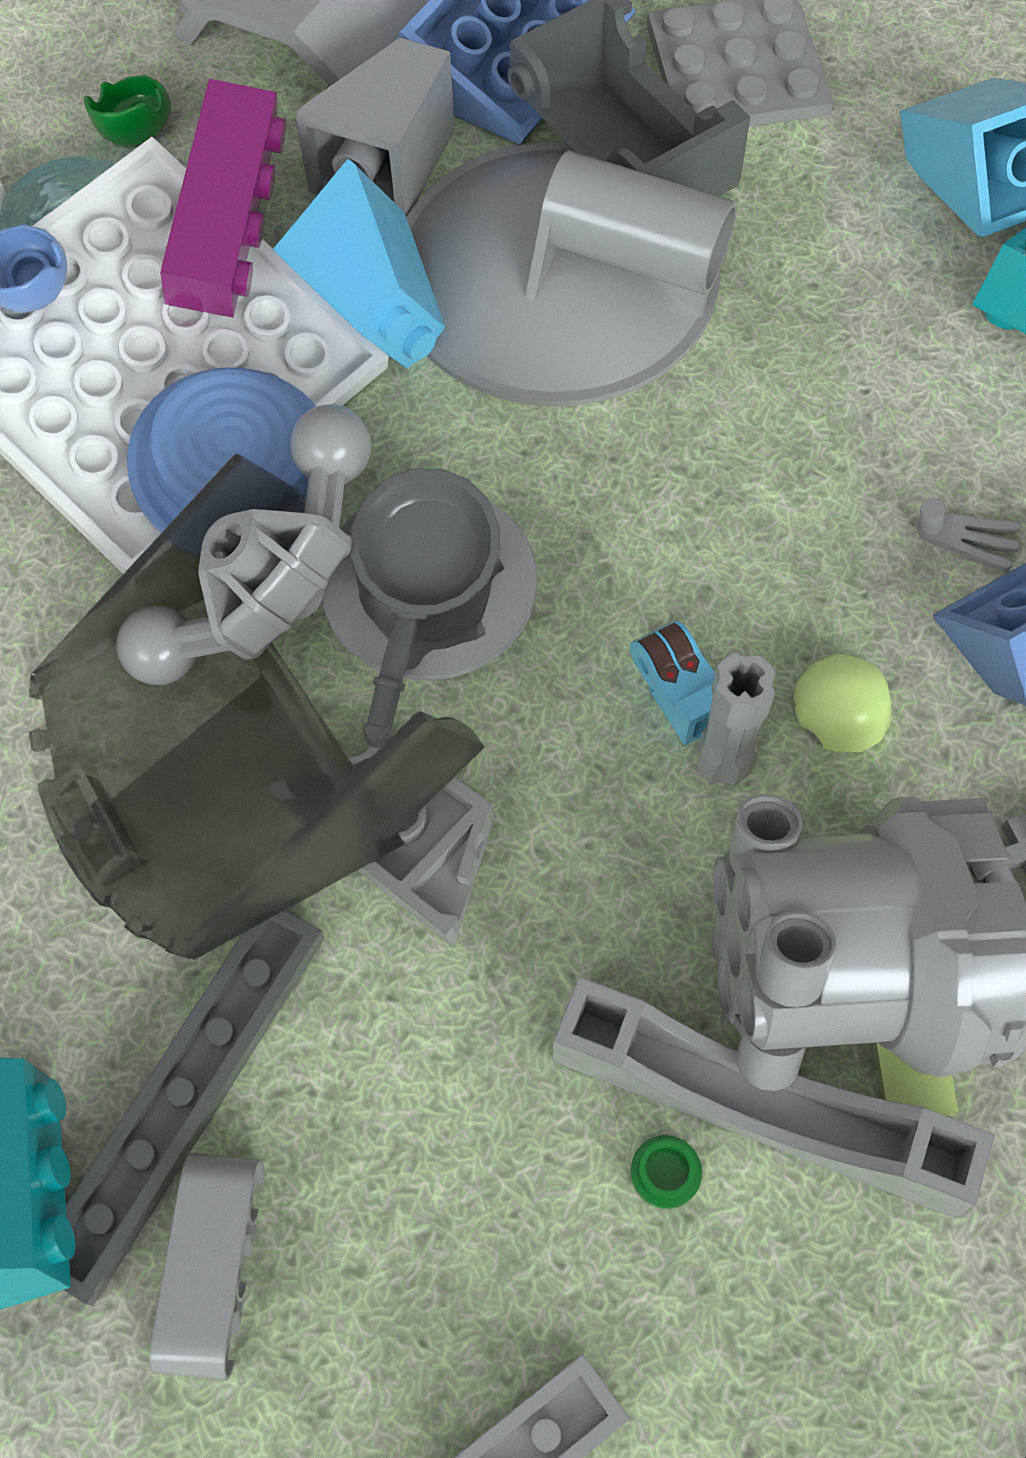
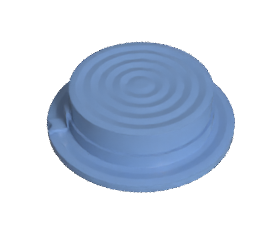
(203, 423)

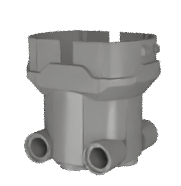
(869, 939)

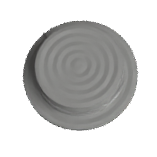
(445, 642)

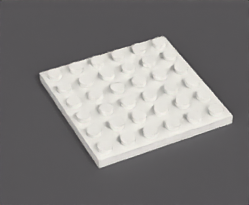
(110, 345)

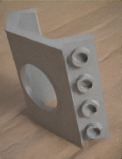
(324, 33)

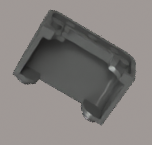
(610, 105)

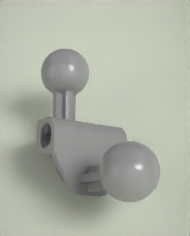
(259, 564)

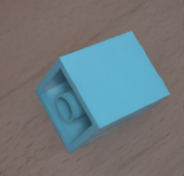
(973, 152)
(366, 265)

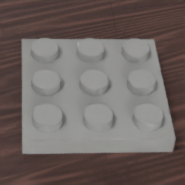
(744, 54)

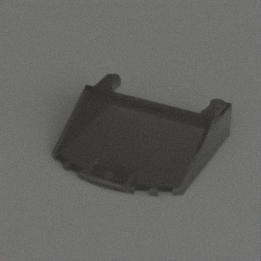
(223, 789)

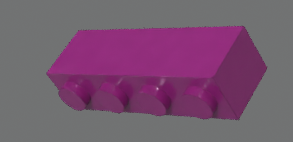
(221, 199)

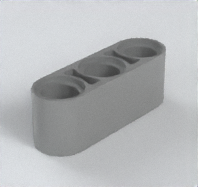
(203, 1267)

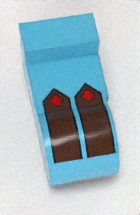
(676, 677)

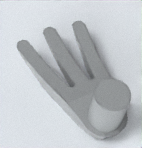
(953, 531)

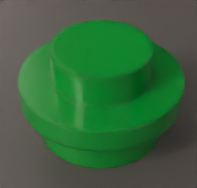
(666, 1172)

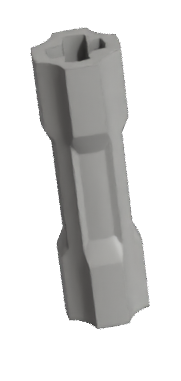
(739, 705)

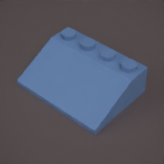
(479, 49)

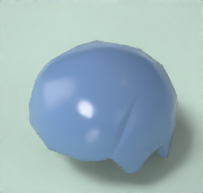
(30, 268)

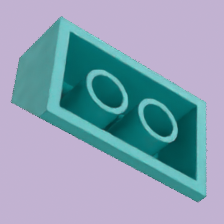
(33, 1181)

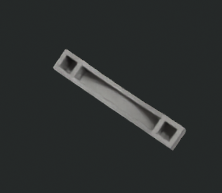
(853, 1134)

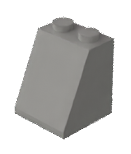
(385, 118)

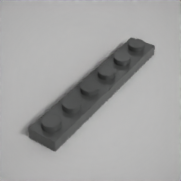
(182, 1097)

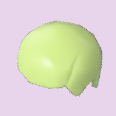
(843, 702)

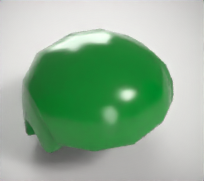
(130, 110)

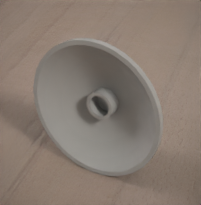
(567, 273)

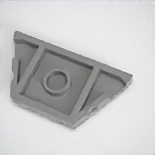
(439, 858)

